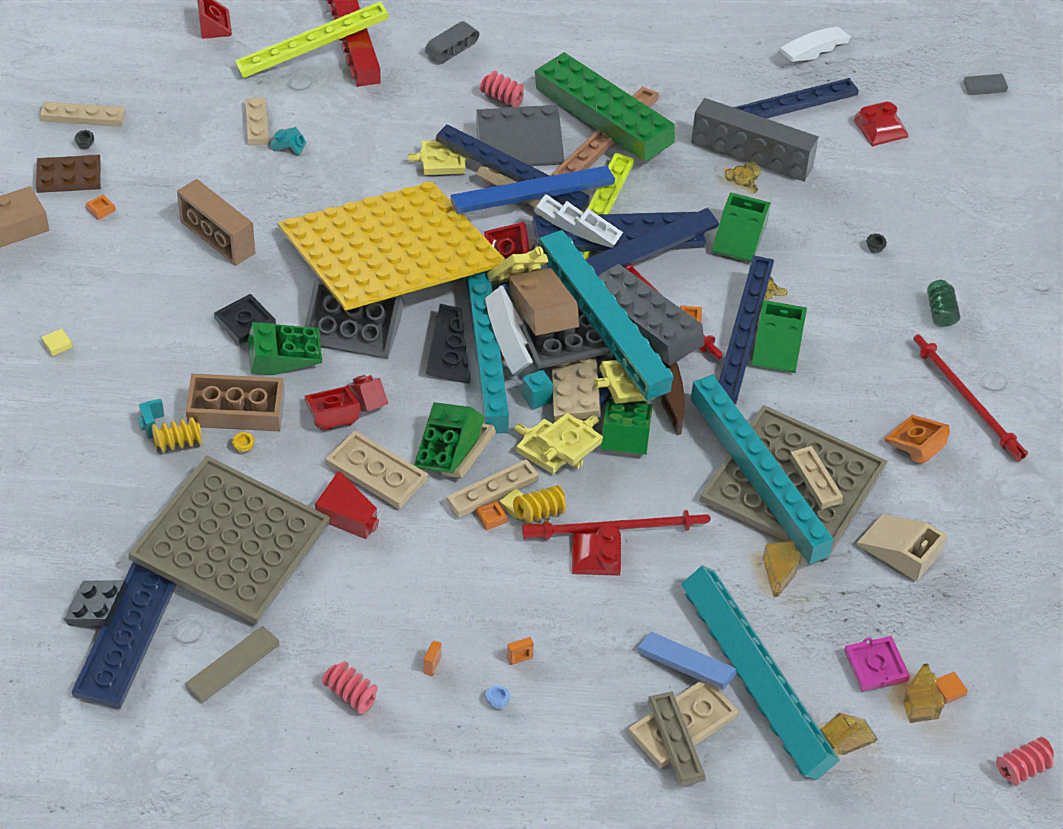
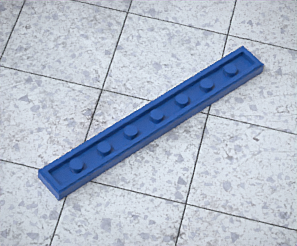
(532, 189)

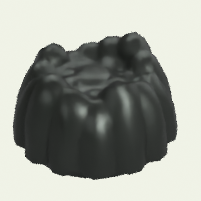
(84, 138)
(876, 242)

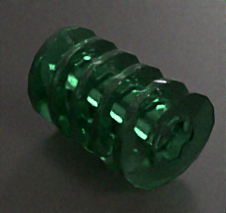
(943, 303)

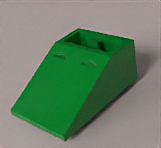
(741, 227)
(779, 336)
(282, 348)
(627, 426)
(448, 437)

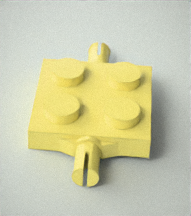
(439, 159)
(517, 264)
(618, 383)
(569, 439)
(532, 450)

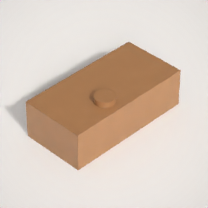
(21, 216)
(216, 222)
(543, 301)
(236, 402)

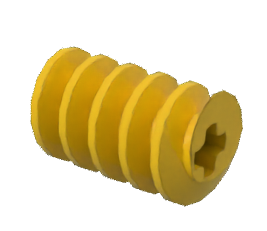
(177, 434)
(540, 504)

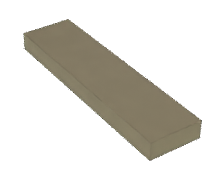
(232, 664)
(676, 739)

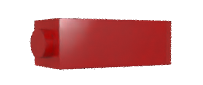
(348, 507)

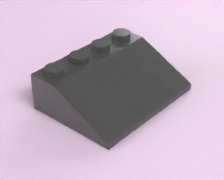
(523, 132)
(357, 330)
(564, 345)

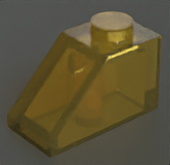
(781, 565)
(848, 733)

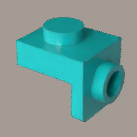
(289, 138)
(149, 411)

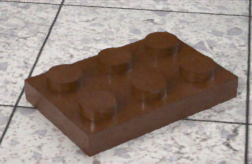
(68, 173)

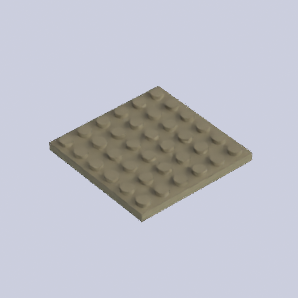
(849, 467)
(230, 539)

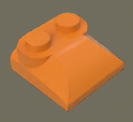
(919, 437)

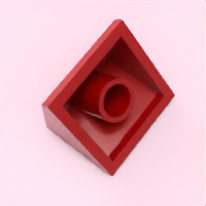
(213, 19)

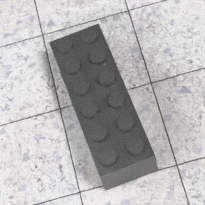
(754, 139)
(664, 324)

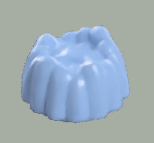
(497, 696)

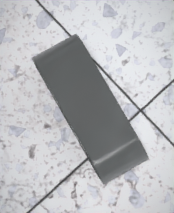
(452, 42)

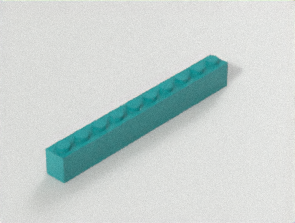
(607, 316)
(487, 354)
(762, 470)
(760, 673)

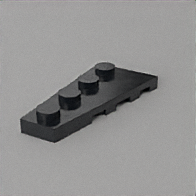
(448, 346)

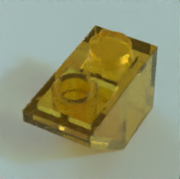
(922, 697)

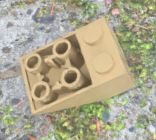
(904, 544)

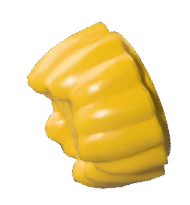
(243, 442)

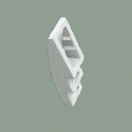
(810, 45)
(585, 225)
(507, 330)

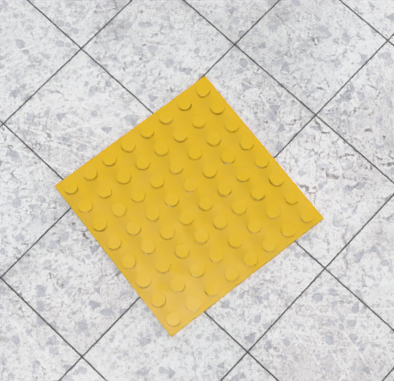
(390, 245)

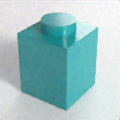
(537, 389)

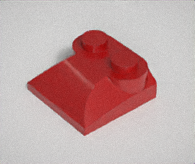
(880, 123)
(509, 239)
(333, 407)
(597, 552)

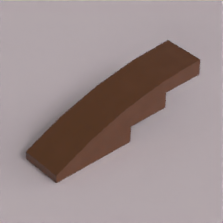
(674, 401)

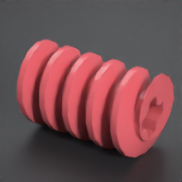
(503, 89)
(350, 686)
(1026, 761)

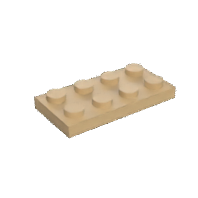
(575, 389)
(377, 469)
(703, 711)

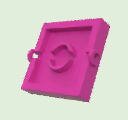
(876, 663)

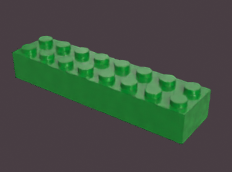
(605, 106)

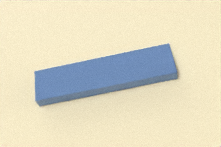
(687, 660)

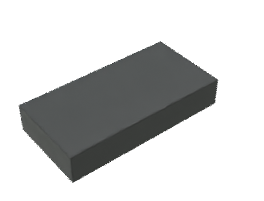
(985, 84)

